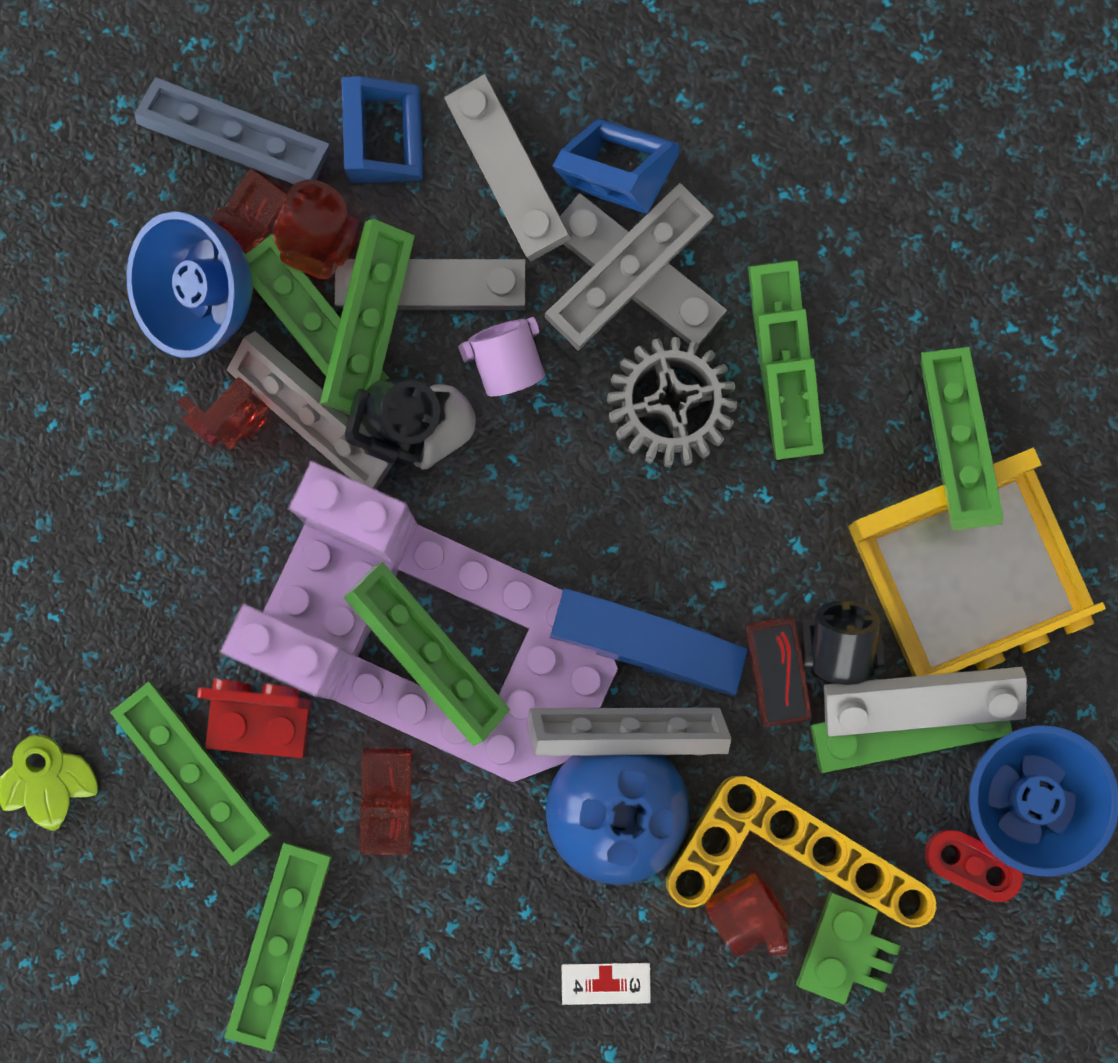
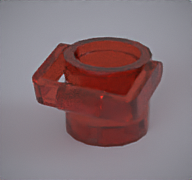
(310, 226)
(749, 915)

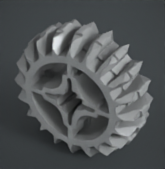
(693, 394)

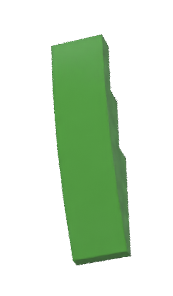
(785, 359)

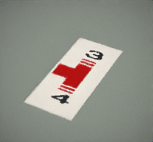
(606, 983)

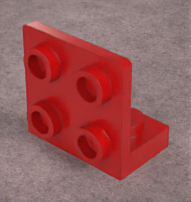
(256, 722)

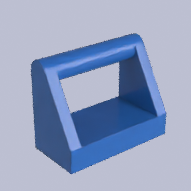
(354, 95)
(629, 189)

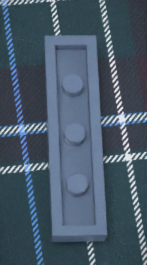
(231, 133)

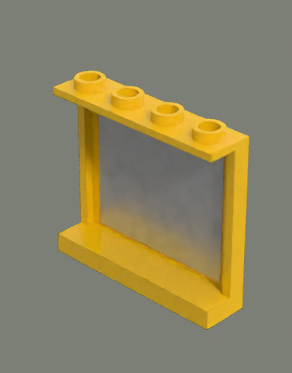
(976, 589)

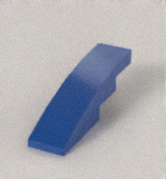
(649, 642)

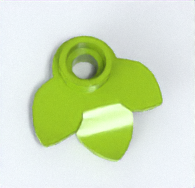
(45, 789)

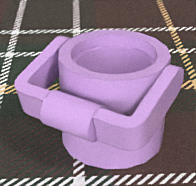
(505, 356)

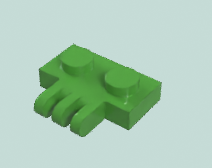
(844, 951)

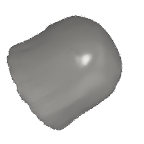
(455, 428)

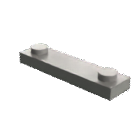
(507, 168)
(628, 266)
(452, 284)
(666, 296)
(297, 402)
(925, 701)
(627, 731)

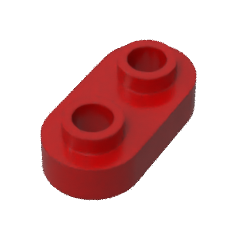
(971, 866)

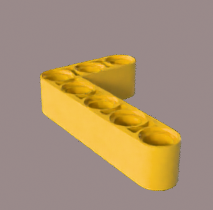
(799, 845)

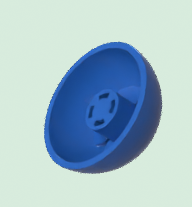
(188, 283)
(1067, 788)
(603, 792)

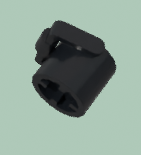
(396, 413)
(844, 644)

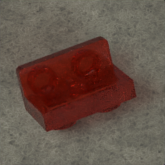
(231, 416)

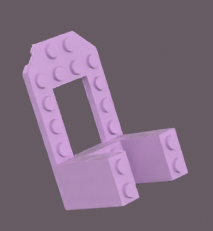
(316, 637)

